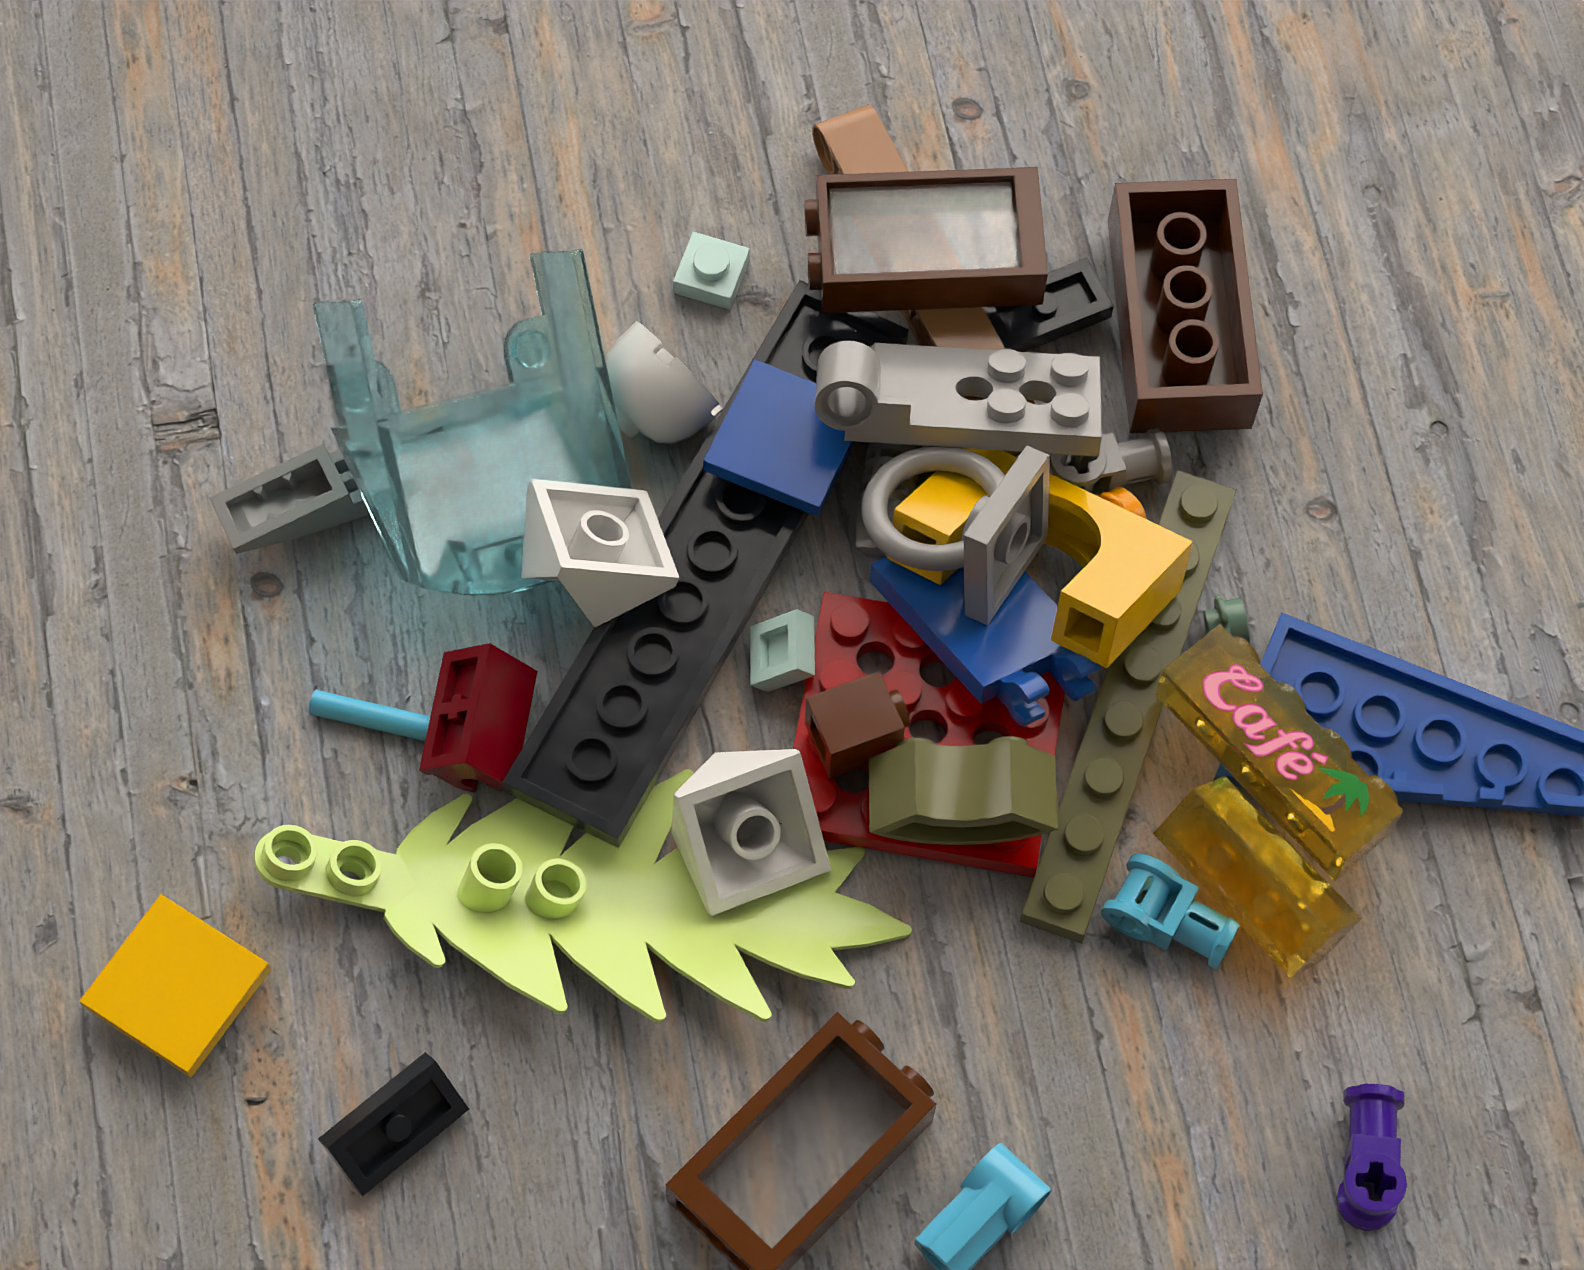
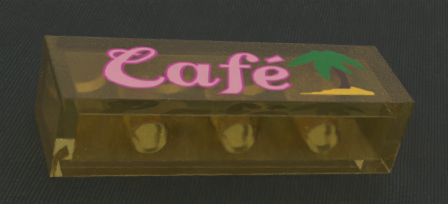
(1279, 751)

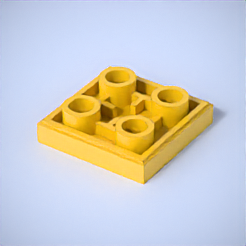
(175, 985)

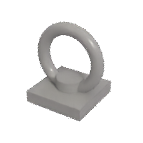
(999, 532)

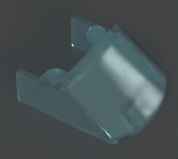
(456, 471)

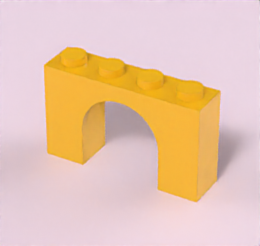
(1126, 560)

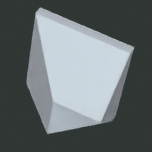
(597, 544)
(732, 832)

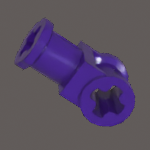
(1372, 1157)

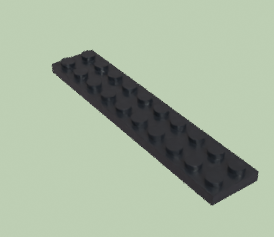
(653, 665)

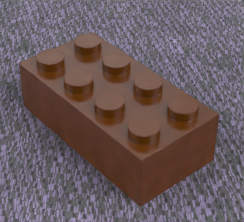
(1184, 306)

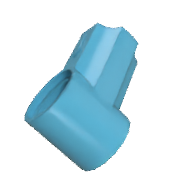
(994, 1200)

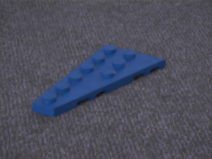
(1426, 730)

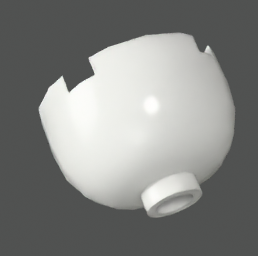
(656, 390)

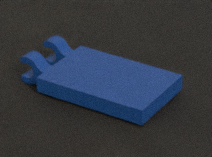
(993, 658)

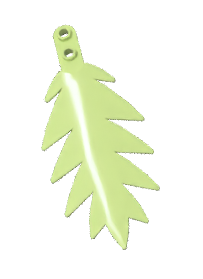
(509, 892)

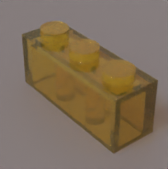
(1257, 876)

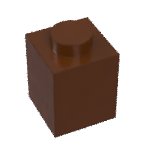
(855, 723)

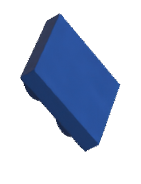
(778, 442)

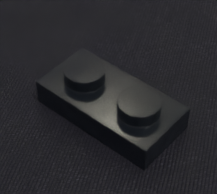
(1071, 303)
(393, 1124)

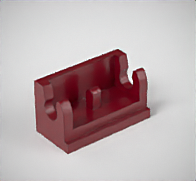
(478, 717)

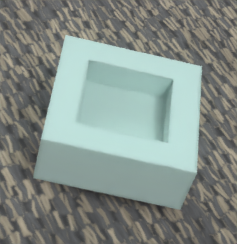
(711, 270)
(782, 650)

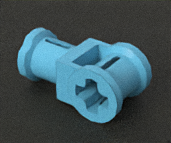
(1168, 911)

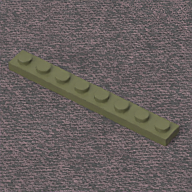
(1123, 728)

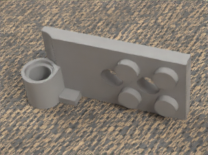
(919, 391)

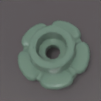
(1229, 615)

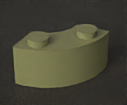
(962, 792)

